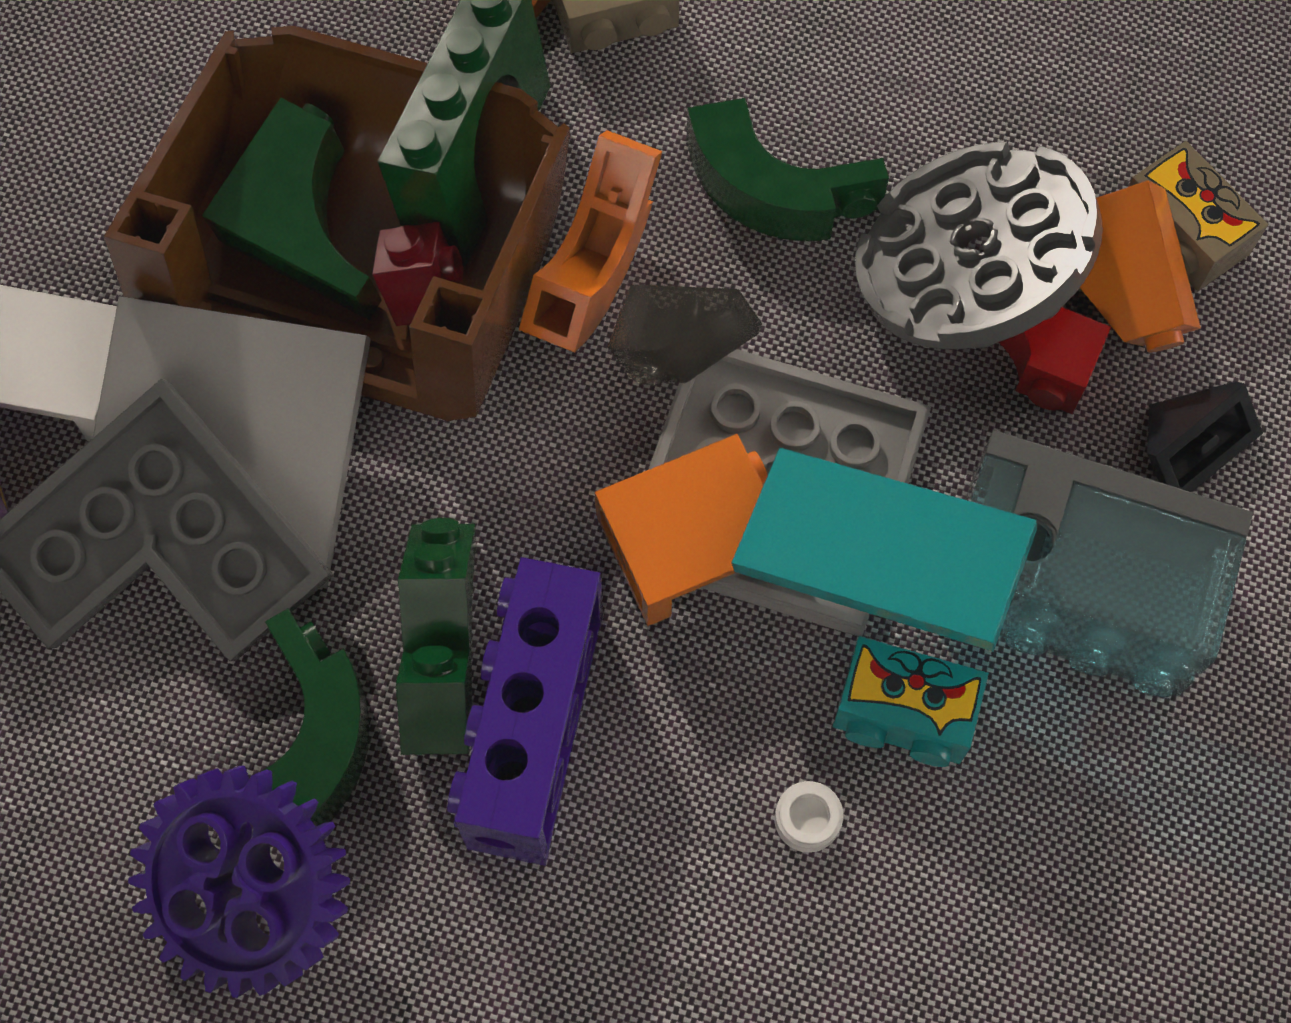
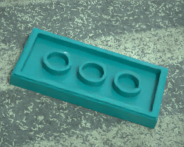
(886, 548)

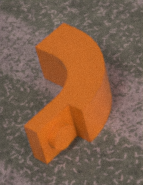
(584, 275)

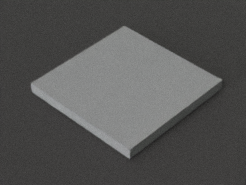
(265, 388)
(804, 413)

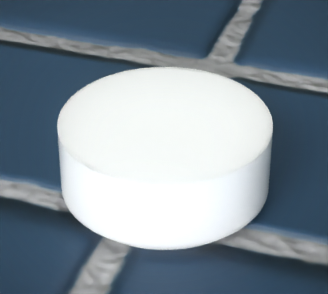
(808, 816)

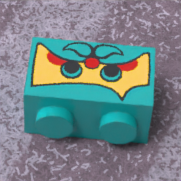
(910, 702)

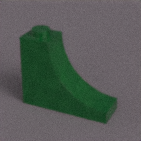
(278, 206)

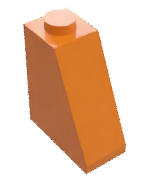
(1140, 270)

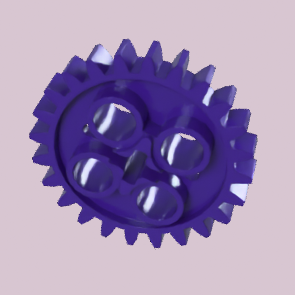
(239, 881)

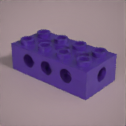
(538, 665)

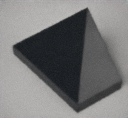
(1200, 433)

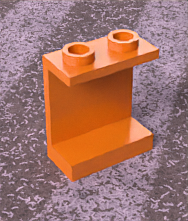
(681, 522)

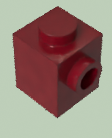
(408, 261)

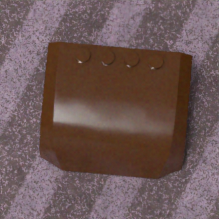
(460, 330)

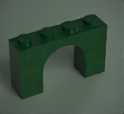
(433, 143)

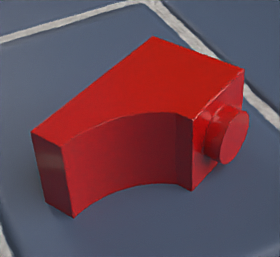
(1057, 358)

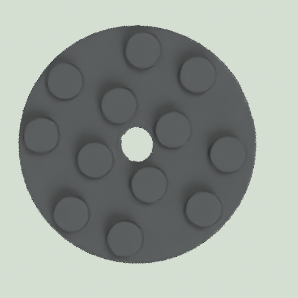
(1037, 255)

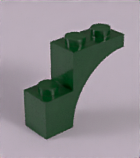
(436, 637)

